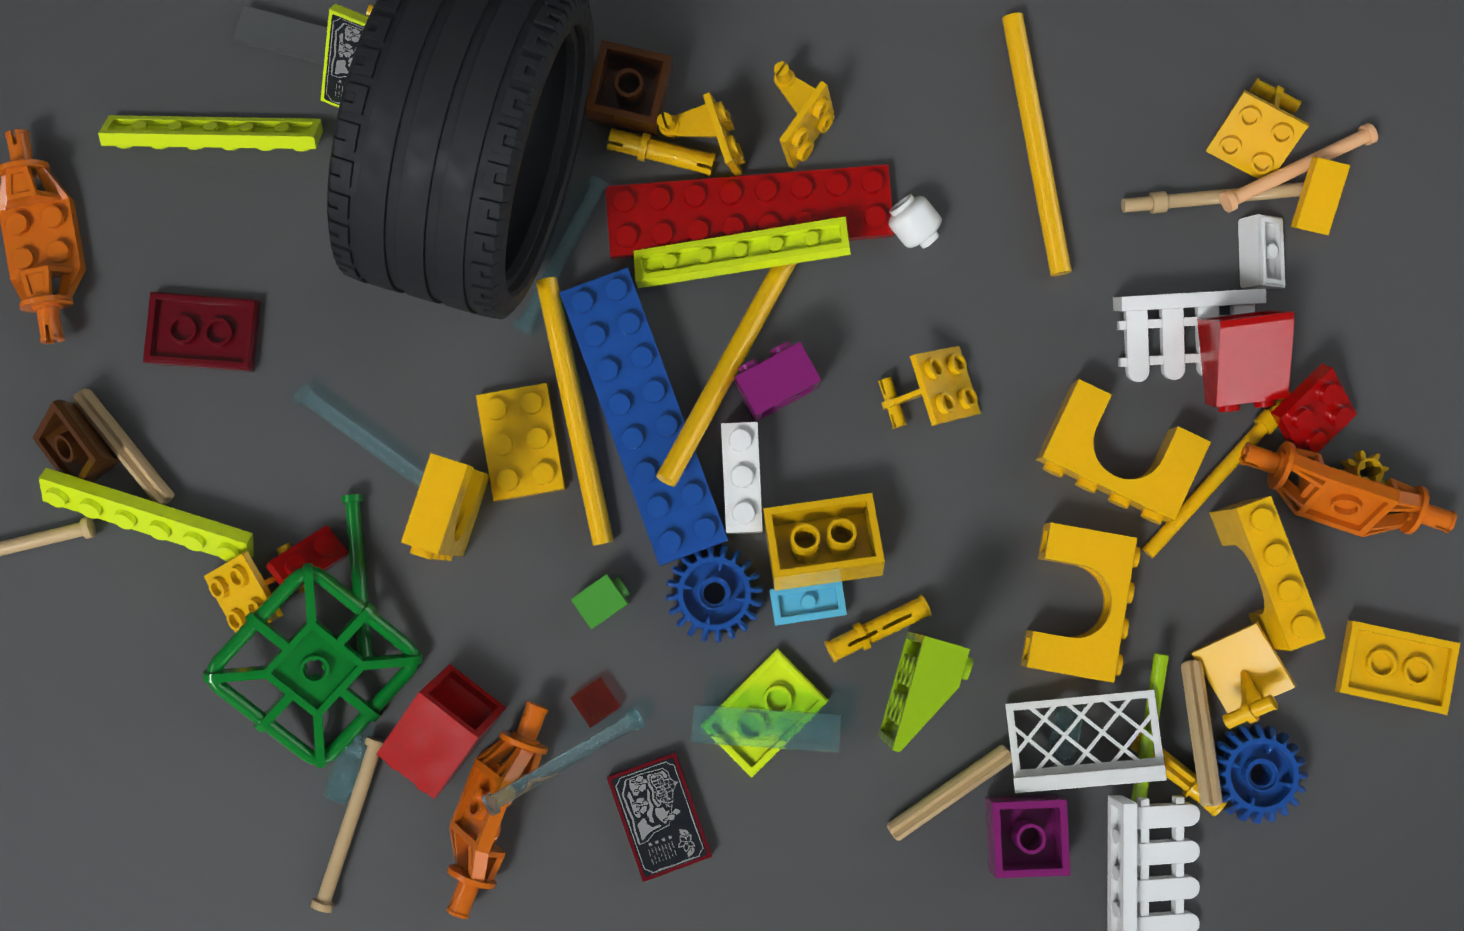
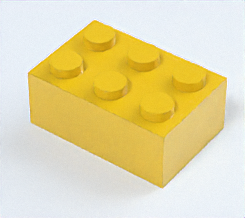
(823, 541)

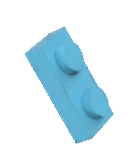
(807, 603)

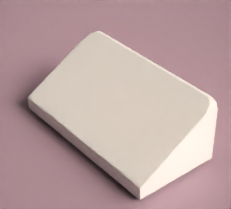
(1261, 252)

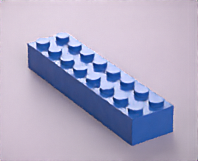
(641, 414)

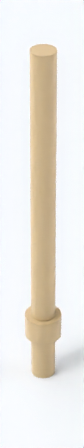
(1161, 201)

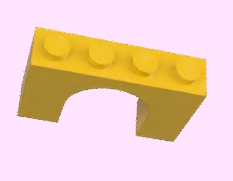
(1071, 452)
(444, 509)
(1111, 562)
(1288, 611)

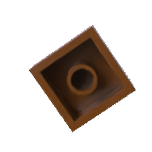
(629, 87)

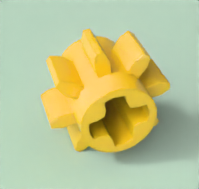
(1374, 468)

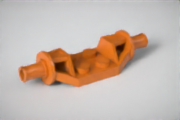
(39, 236)
(1342, 498)
(472, 826)

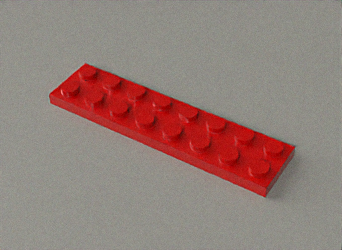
(723, 206)

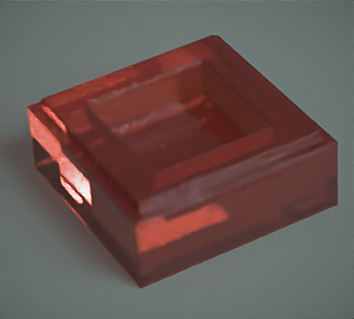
(595, 702)

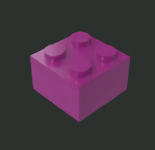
(777, 380)
(1027, 836)

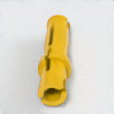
(660, 151)
(882, 626)

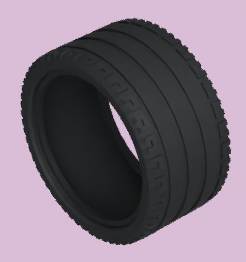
(458, 146)

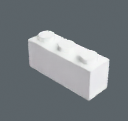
(741, 478)

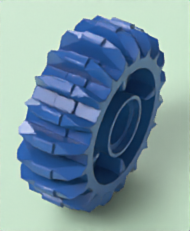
(714, 616)
(1278, 778)

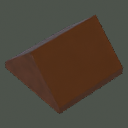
(73, 443)

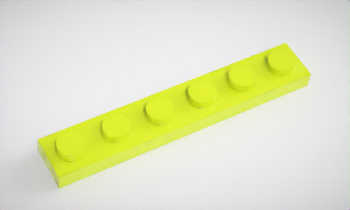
(211, 132)
(741, 252)
(144, 516)

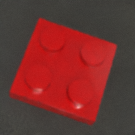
(1314, 410)

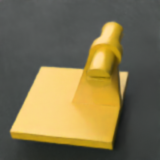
(813, 113)
(706, 121)
(1258, 132)
(942, 384)
(241, 588)
(1244, 674)

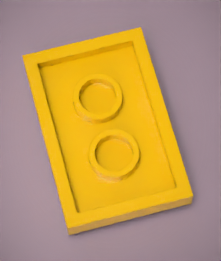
(520, 442)
(1397, 667)

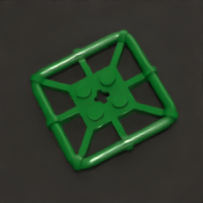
(289, 667)

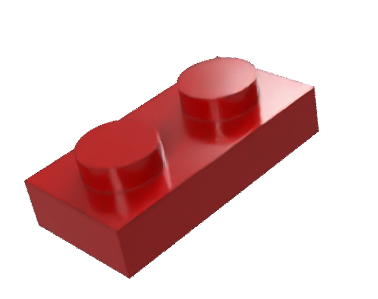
(320, 548)

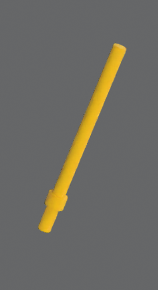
(1263, 425)

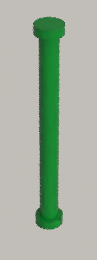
(357, 565)

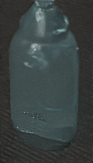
(1063, 720)
(344, 773)

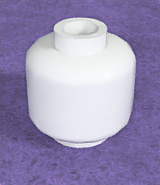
(915, 221)

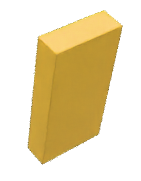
(1320, 195)

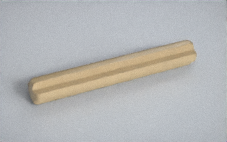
(122, 446)
(1201, 733)
(949, 792)

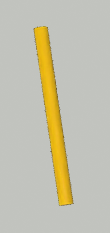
(1036, 144)
(723, 374)
(574, 411)

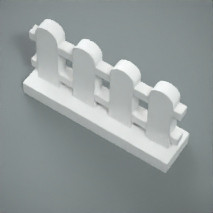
(1171, 325)
(1129, 861)

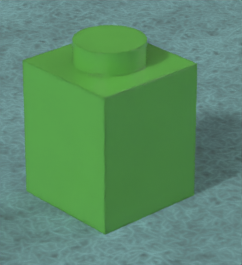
(601, 600)

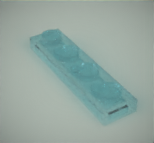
(766, 728)

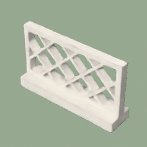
(1086, 774)

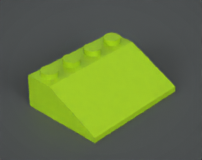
(923, 682)

